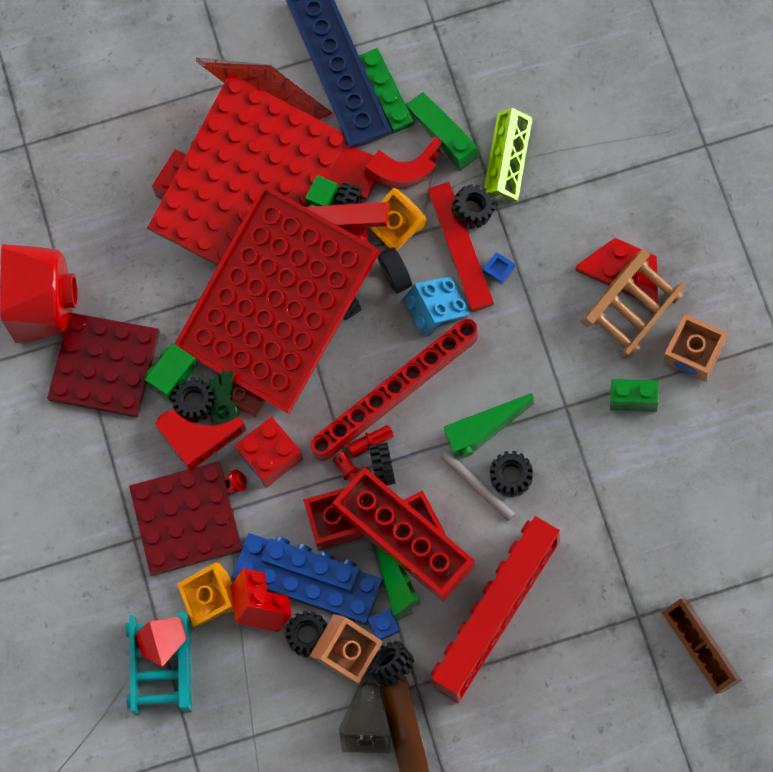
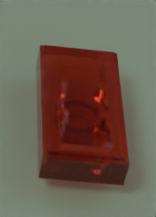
(246, 400)

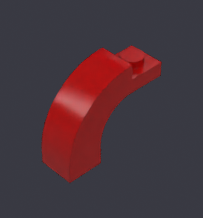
(403, 174)

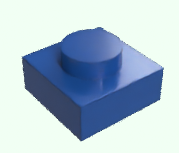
(499, 268)
(383, 624)

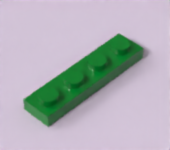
(386, 91)

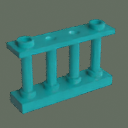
(181, 674)

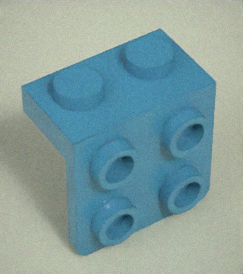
(435, 303)

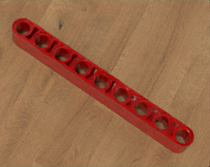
(389, 399)

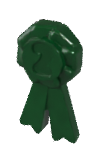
(224, 408)

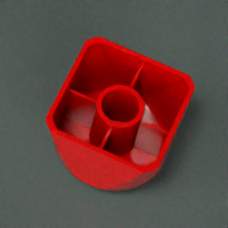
(35, 292)

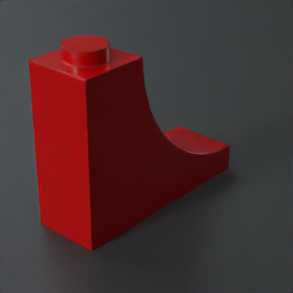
(196, 442)

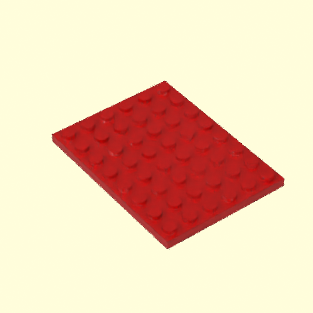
(240, 147)
(277, 298)

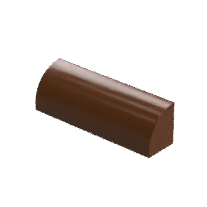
(701, 646)
(404, 727)

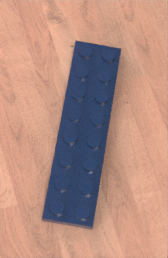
(340, 71)

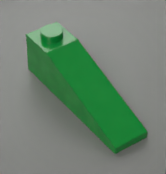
(437, 124)
(474, 431)

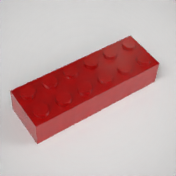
(403, 534)

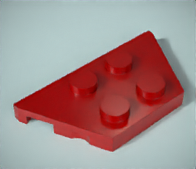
(609, 262)

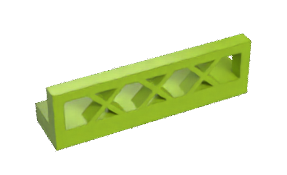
(503, 151)

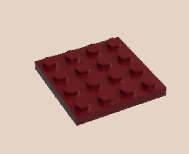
(103, 365)
(185, 518)

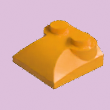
(403, 220)
(207, 594)

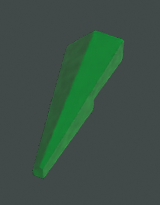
(398, 585)

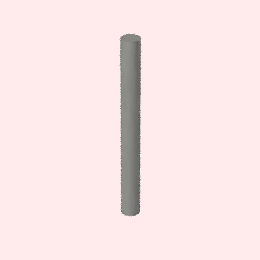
(478, 485)

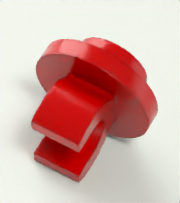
(237, 480)

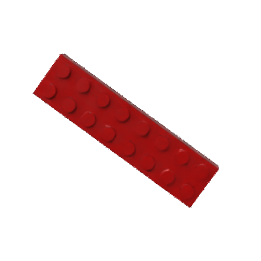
(495, 609)

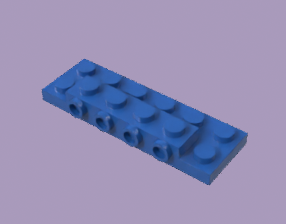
(311, 577)

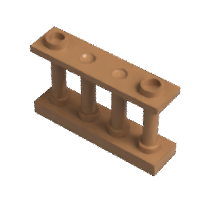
(625, 282)

